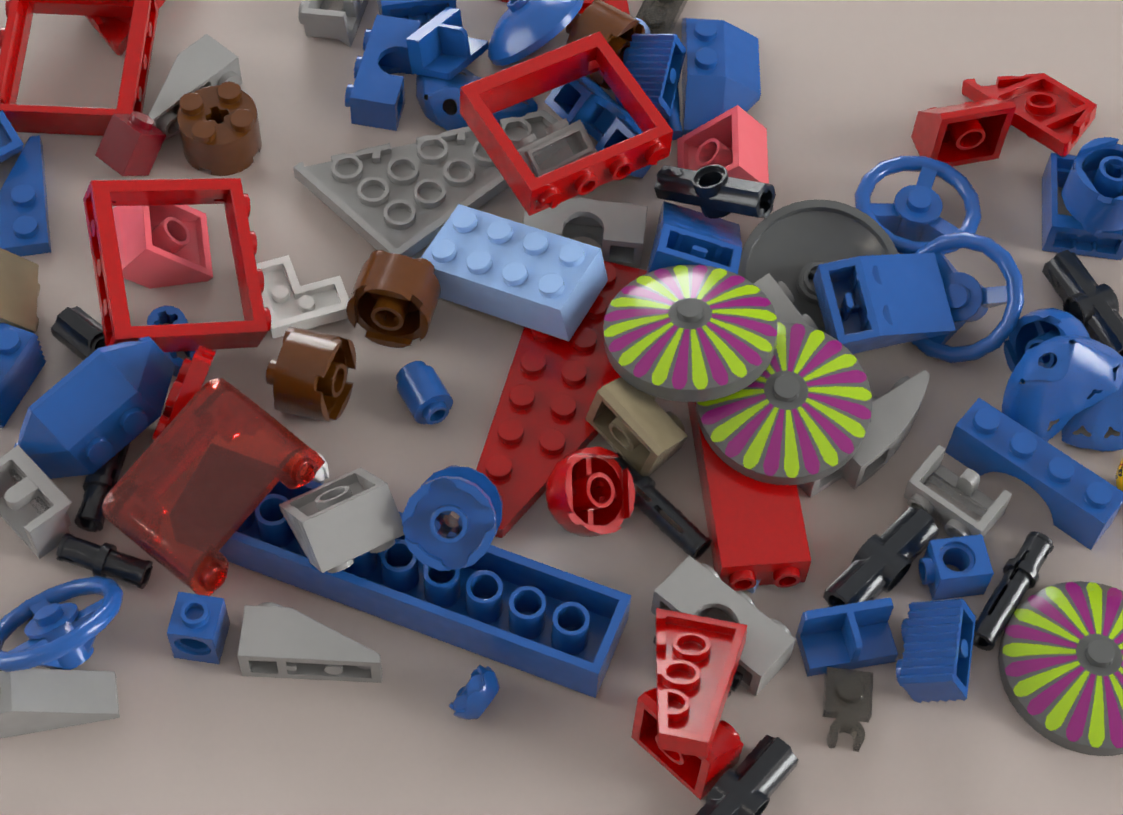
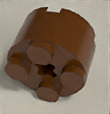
(613, 24)
(219, 129)
(394, 298)
(312, 374)

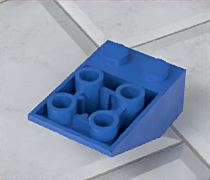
(693, 239)
(882, 300)

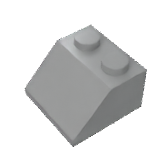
(344, 520)

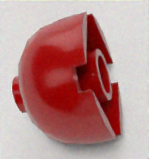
(590, 492)

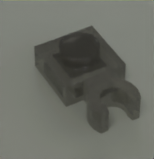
(848, 700)

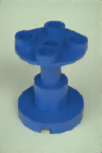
(440, 538)

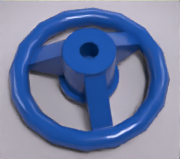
(917, 208)
(971, 300)
(59, 632)

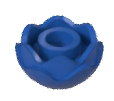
(476, 695)

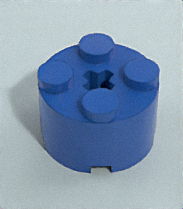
(1096, 186)

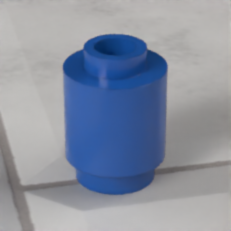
(423, 393)

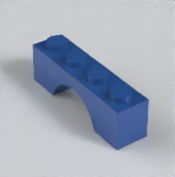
(1077, 497)

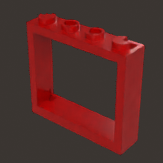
(546, 73)
(75, 119)
(108, 269)

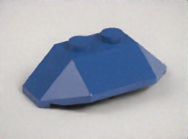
(717, 70)
(97, 408)

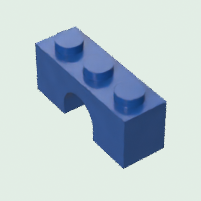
(377, 95)
(597, 111)

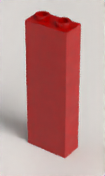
(751, 523)

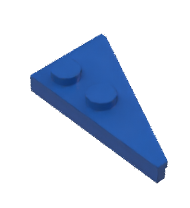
(24, 204)

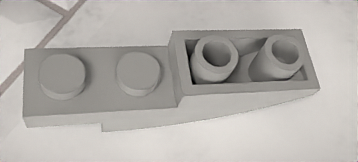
(888, 427)

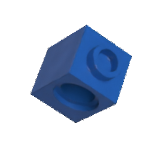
(966, 554)
(198, 627)

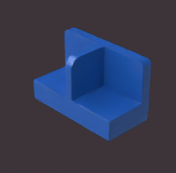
(443, 46)
(846, 636)

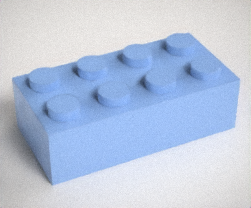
(516, 271)

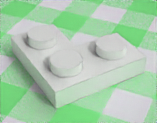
(300, 305)

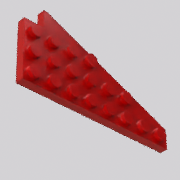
(547, 404)

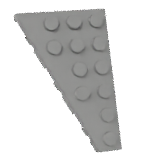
(409, 191)

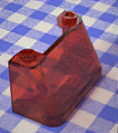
(205, 482)

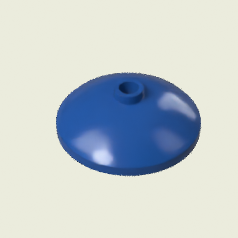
(528, 27)

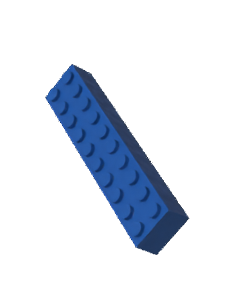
(496, 608)

